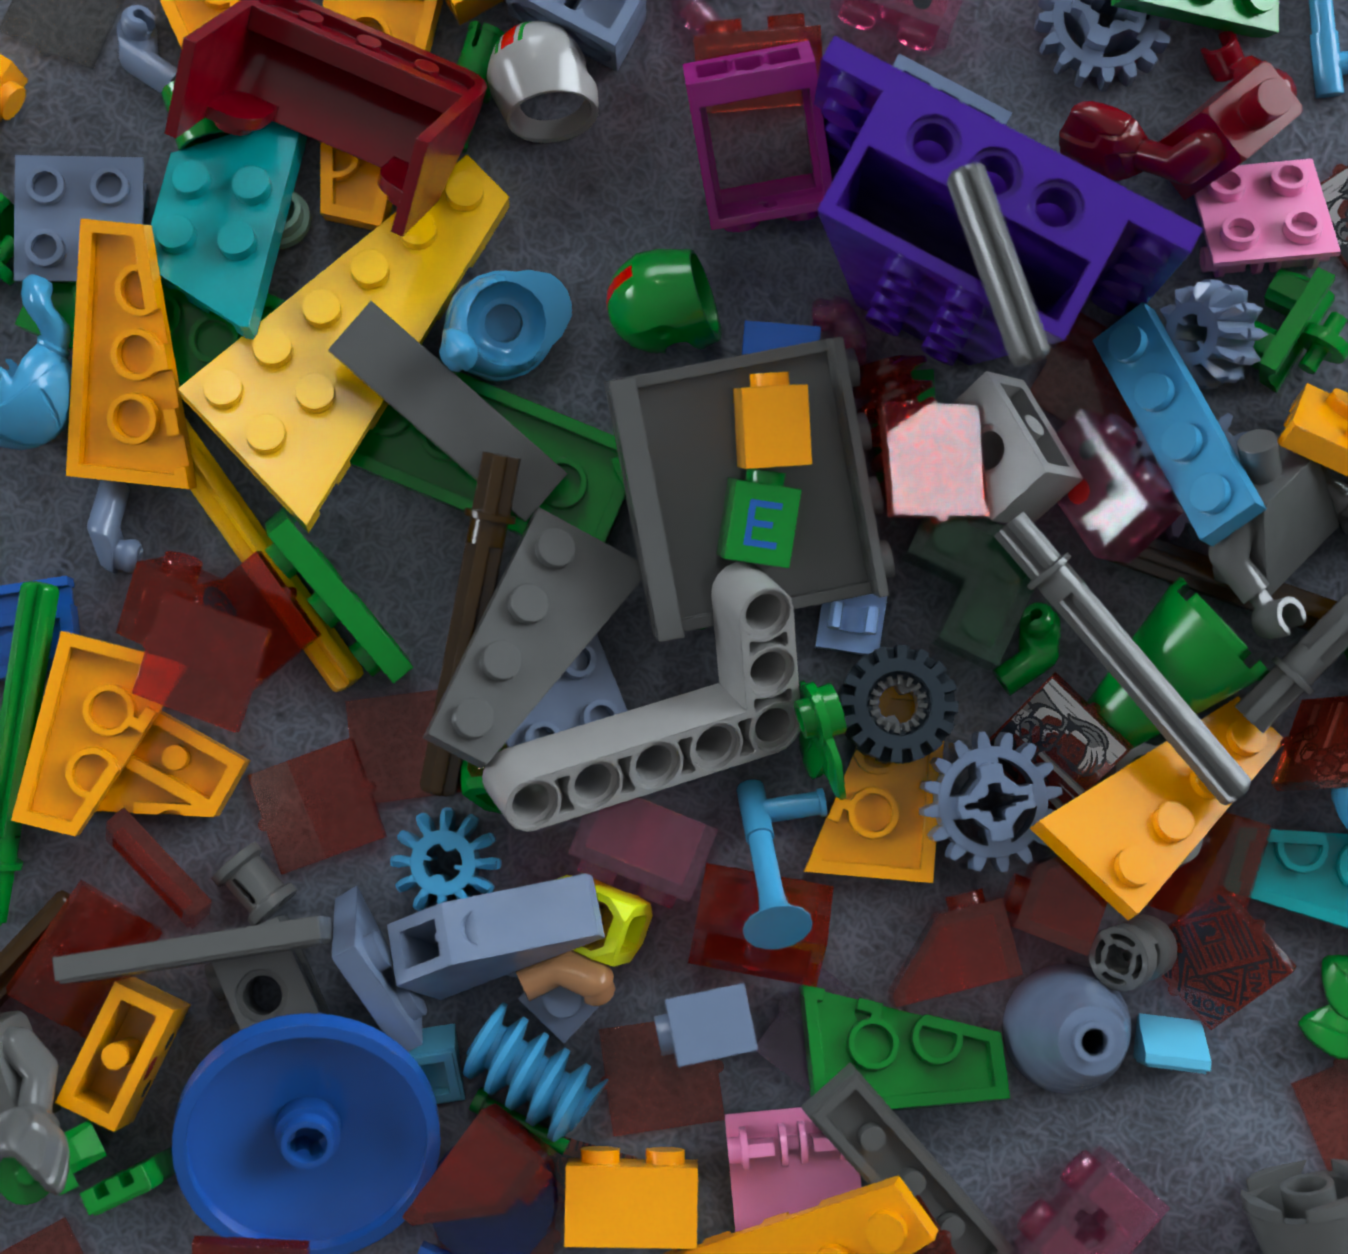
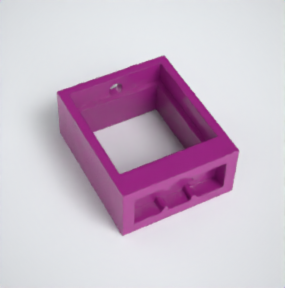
(748, 77)

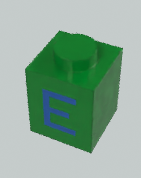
(759, 519)

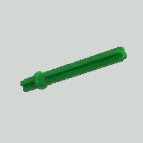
(20, 714)

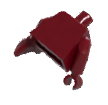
(1206, 142)

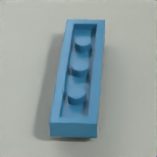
(1178, 425)

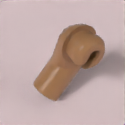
(572, 972)

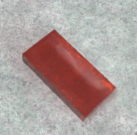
(157, 869)

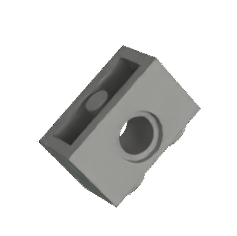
(1034, 463)

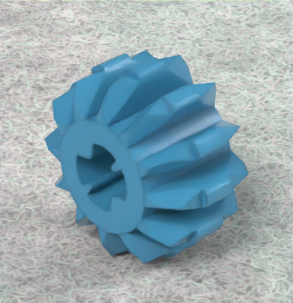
(450, 841)

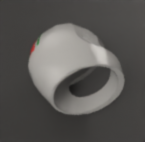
(538, 61)

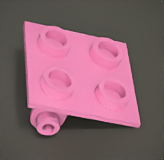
(1265, 216)
(781, 1165)

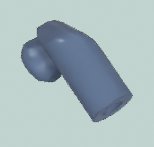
(106, 532)

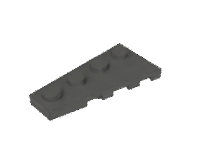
(534, 627)

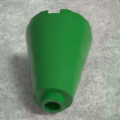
(1193, 654)

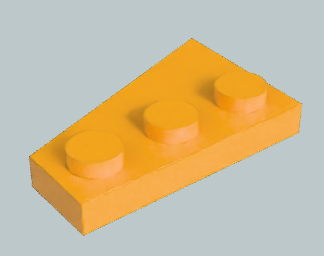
(82, 733)
(879, 822)

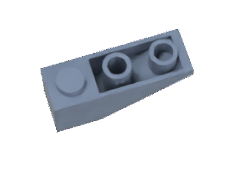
(492, 935)

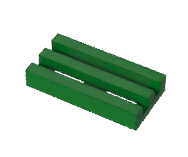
(128, 1183)

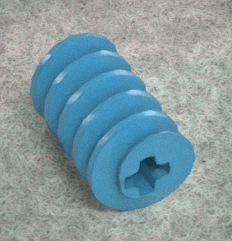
(531, 1074)

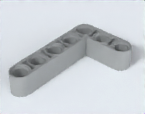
(674, 738)

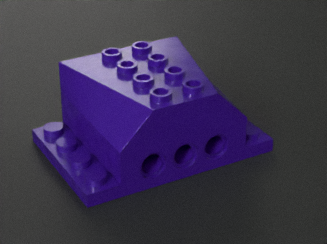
(904, 237)

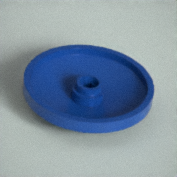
(306, 1133)

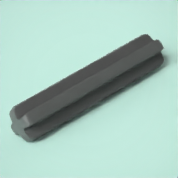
(998, 264)

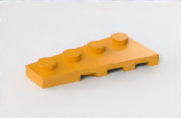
(347, 183)
(124, 372)
(1149, 815)
(860, 1221)

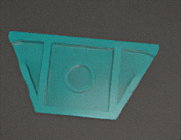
(225, 220)

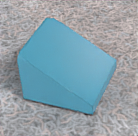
(1171, 1044)
(441, 1062)

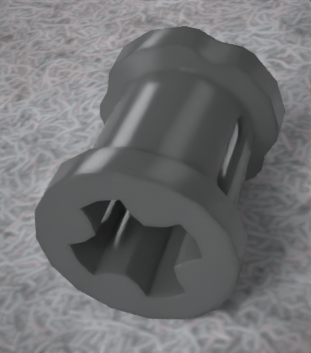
(254, 884)

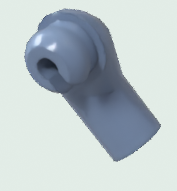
(139, 48)

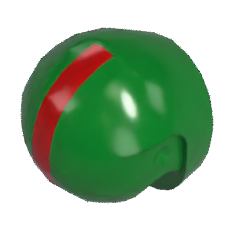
(663, 301)

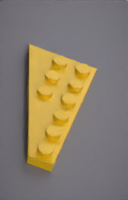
(290, 402)

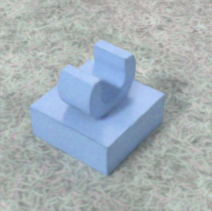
(851, 624)

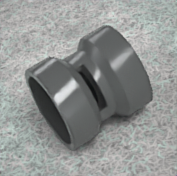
(1147, 946)

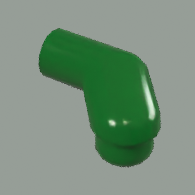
(1036, 648)

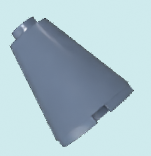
(1047, 1024)

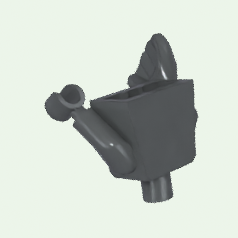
(1302, 511)
(28, 1104)

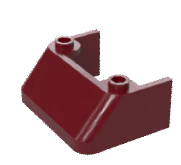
(333, 85)

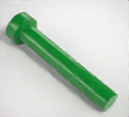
(482, 1100)

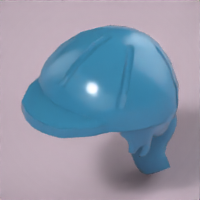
(504, 323)
(38, 390)

